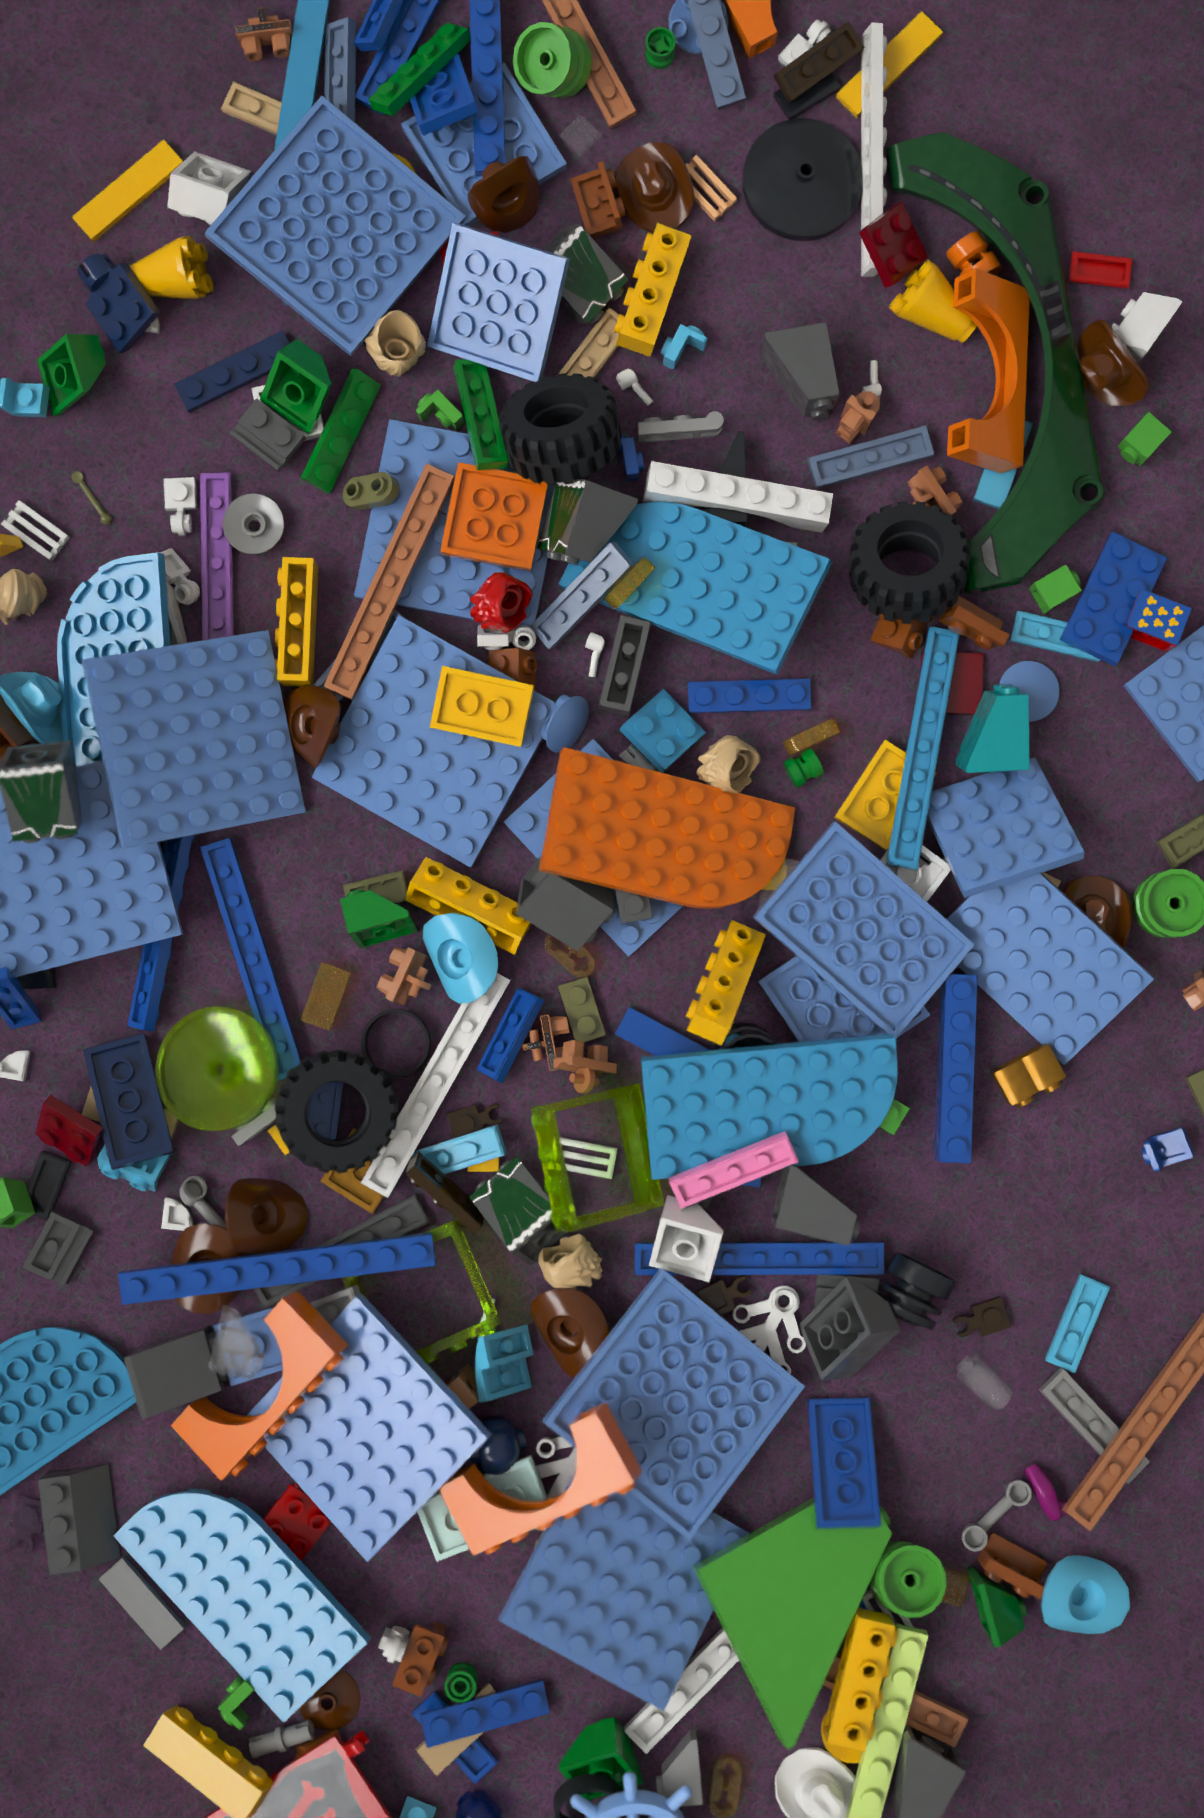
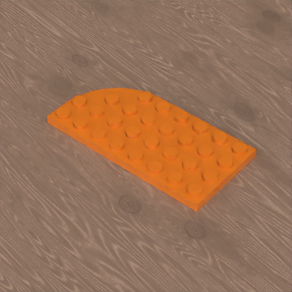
(661, 834)

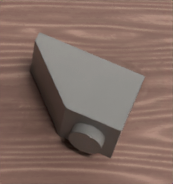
(682, 1769)

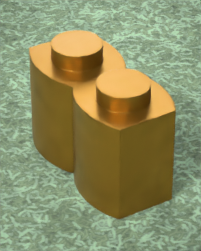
(1028, 1074)

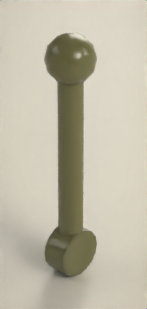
(78, 478)

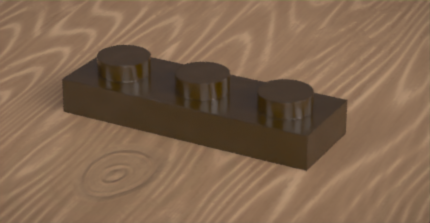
(818, 61)
(444, 1192)

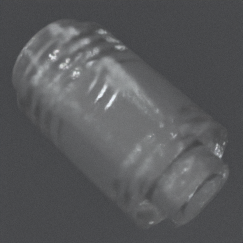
(984, 1382)

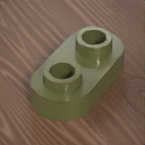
(364, 491)

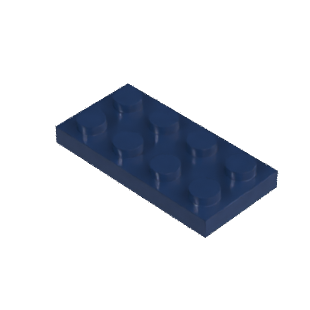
(128, 1101)

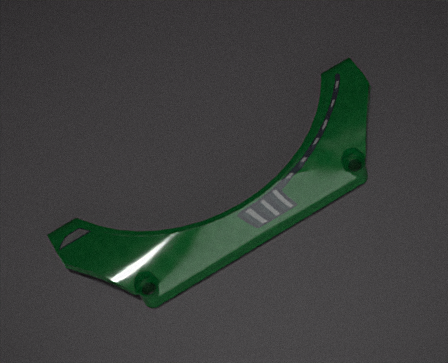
(1064, 453)

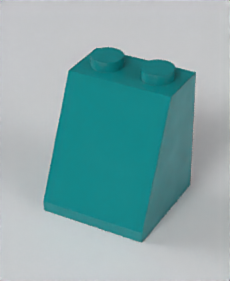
(997, 733)

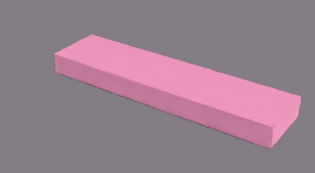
(733, 1169)

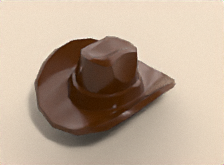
(655, 186)
(506, 195)
(1109, 367)
(312, 721)
(1104, 903)
(264, 1215)
(200, 1244)
(570, 1326)

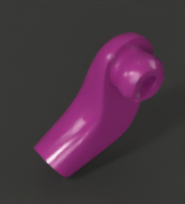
(1045, 1492)

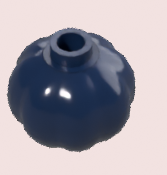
(501, 1448)

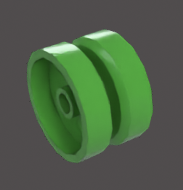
(552, 60)
(1153, 908)
(924, 1585)

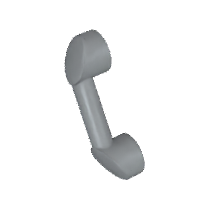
(193, 1195)
(974, 1534)

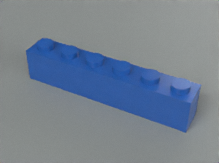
(955, 1069)

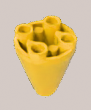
(175, 270)
(930, 304)

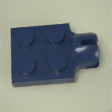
(117, 300)

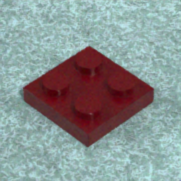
(893, 244)
(68, 1131)

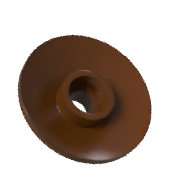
(346, 1701)

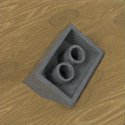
(847, 1329)
(78, 1518)

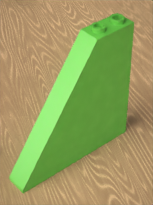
(789, 1603)

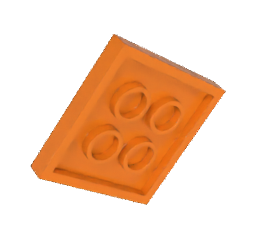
(494, 517)

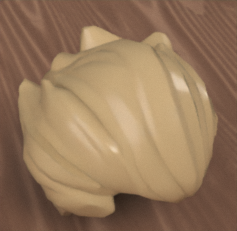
(395, 343)
(20, 594)
(728, 764)
(570, 1263)

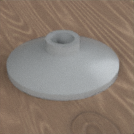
(251, 509)

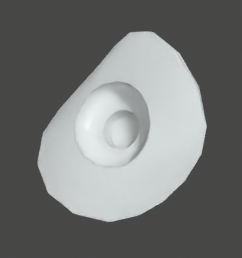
(813, 1785)

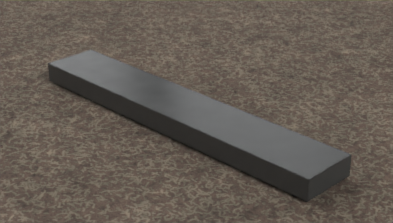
(392, 1222)

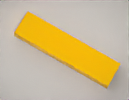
(898, 57)
(127, 191)

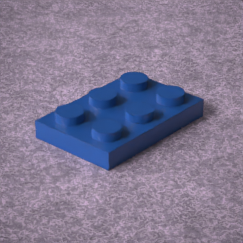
(444, 98)

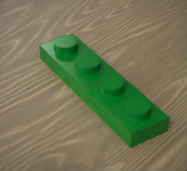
(419, 69)
(480, 415)
(340, 431)

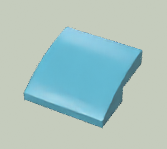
(502, 1363)

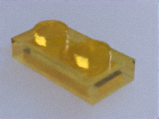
(326, 996)

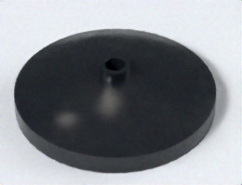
(795, 203)

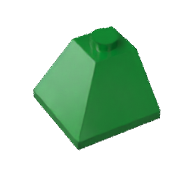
(71, 369)
(297, 385)
(375, 919)
(998, 1608)
(601, 1750)

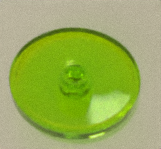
(191, 1063)

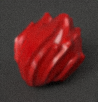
(501, 602)

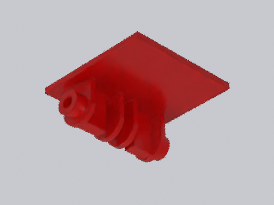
(297, 1520)

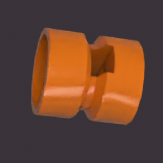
(969, 250)

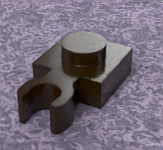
(470, 1120)
(720, 1297)
(987, 1316)

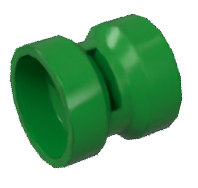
(660, 40)
(803, 768)
(461, 1675)

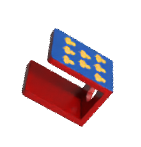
(1157, 620)

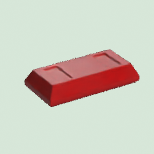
(1100, 270)

